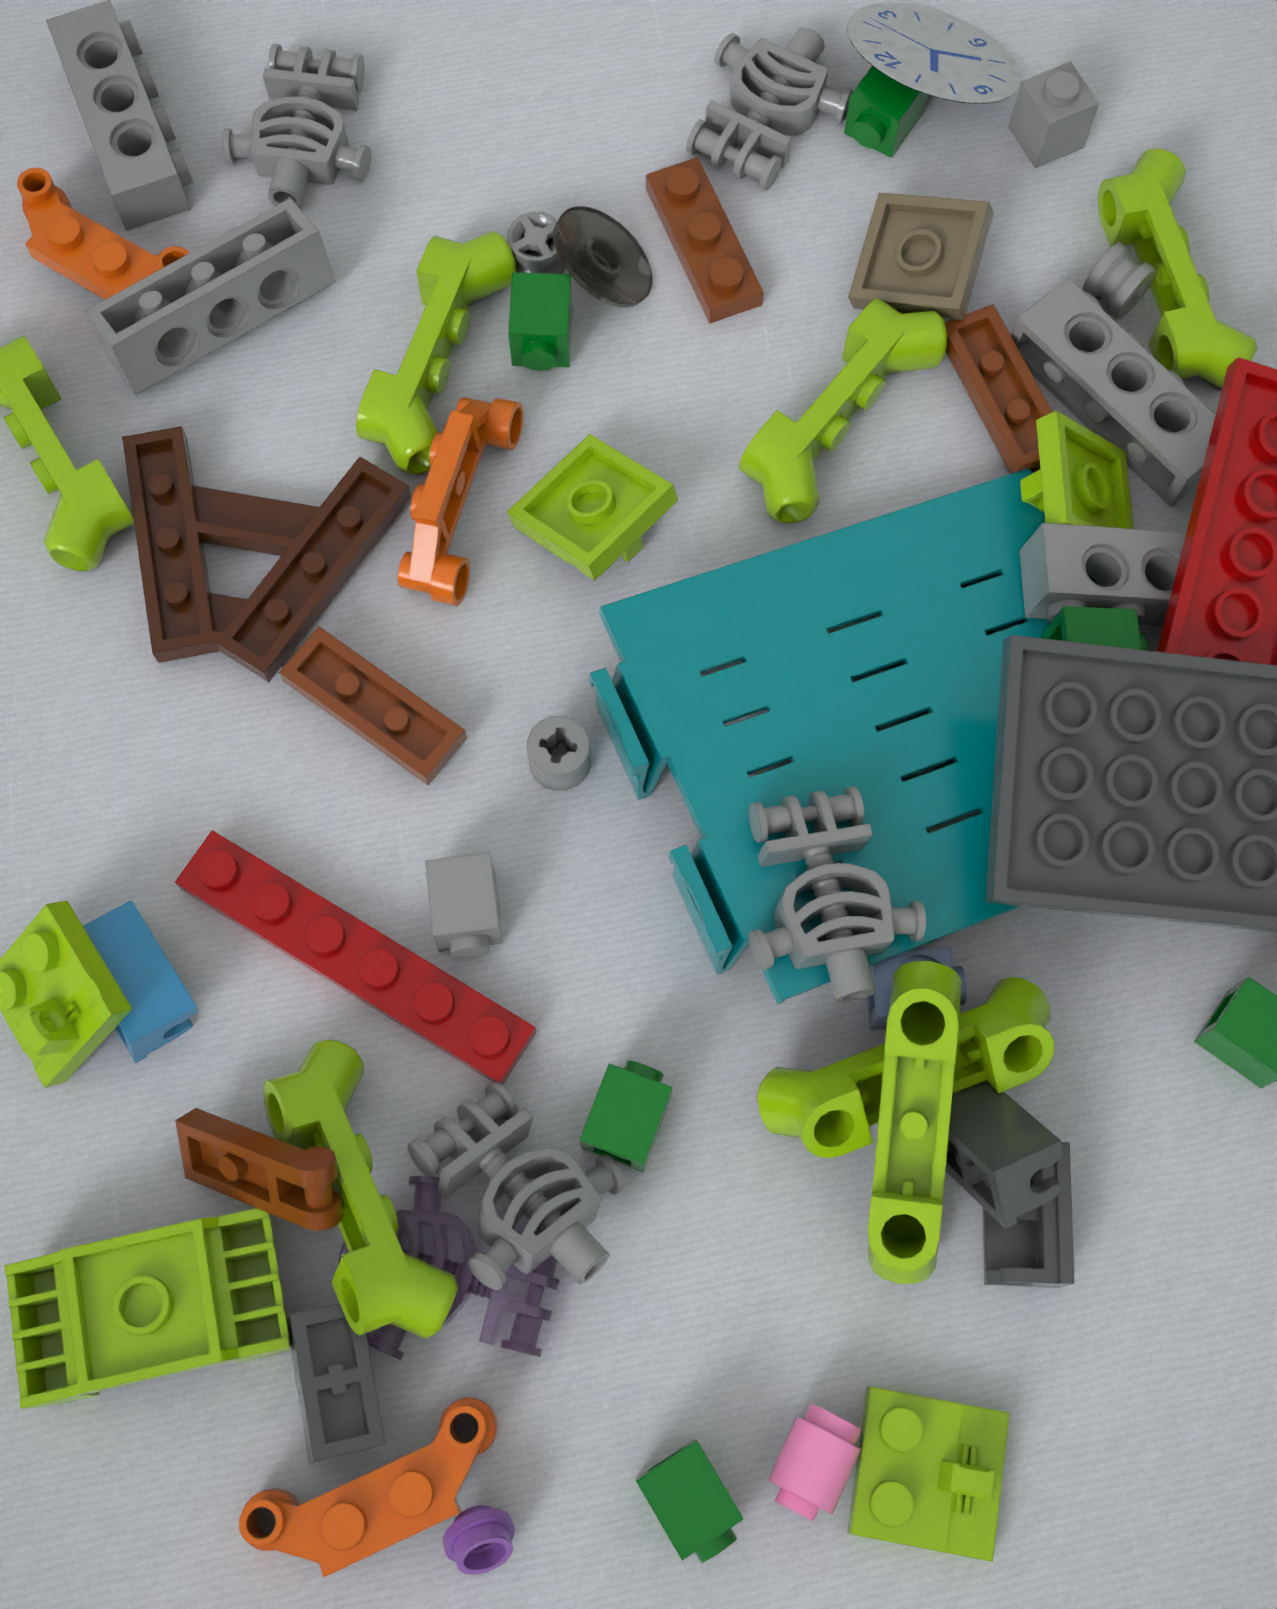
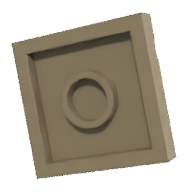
(922, 254)

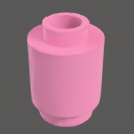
(815, 1462)

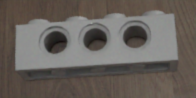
(118, 116)
(212, 295)
(1088, 388)
(1119, 559)

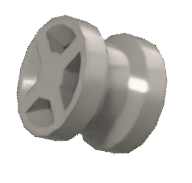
(534, 233)
(1119, 279)
(559, 768)

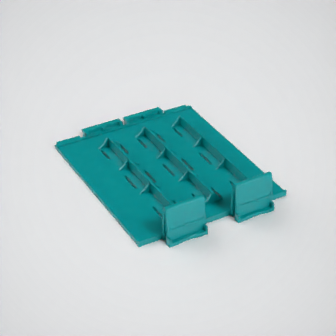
(777, 621)

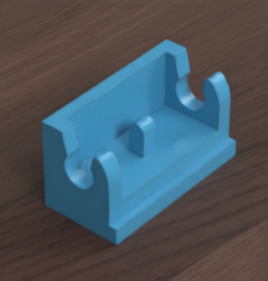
(145, 977)

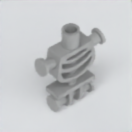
(774, 97)
(299, 131)
(841, 939)
(556, 1202)

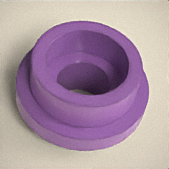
(479, 1539)

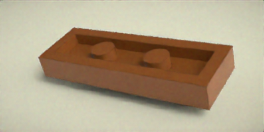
(704, 240)
(998, 385)
(373, 705)

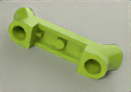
(1139, 213)
(448, 279)
(875, 345)
(88, 502)
(838, 1103)
(914, 1122)
(375, 1278)

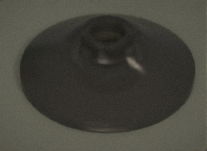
(602, 256)

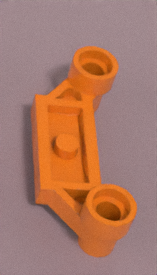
(81, 246)
(441, 499)
(377, 1506)

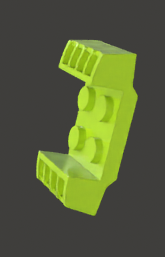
(145, 1307)

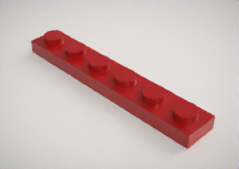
(357, 958)

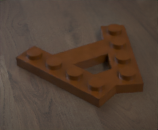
(315, 545)

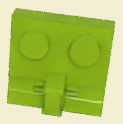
(1079, 476)
(593, 507)
(58, 994)
(929, 1473)

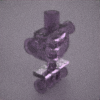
(528, 1314)

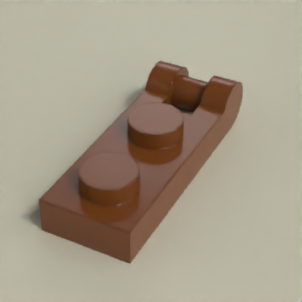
(261, 1170)

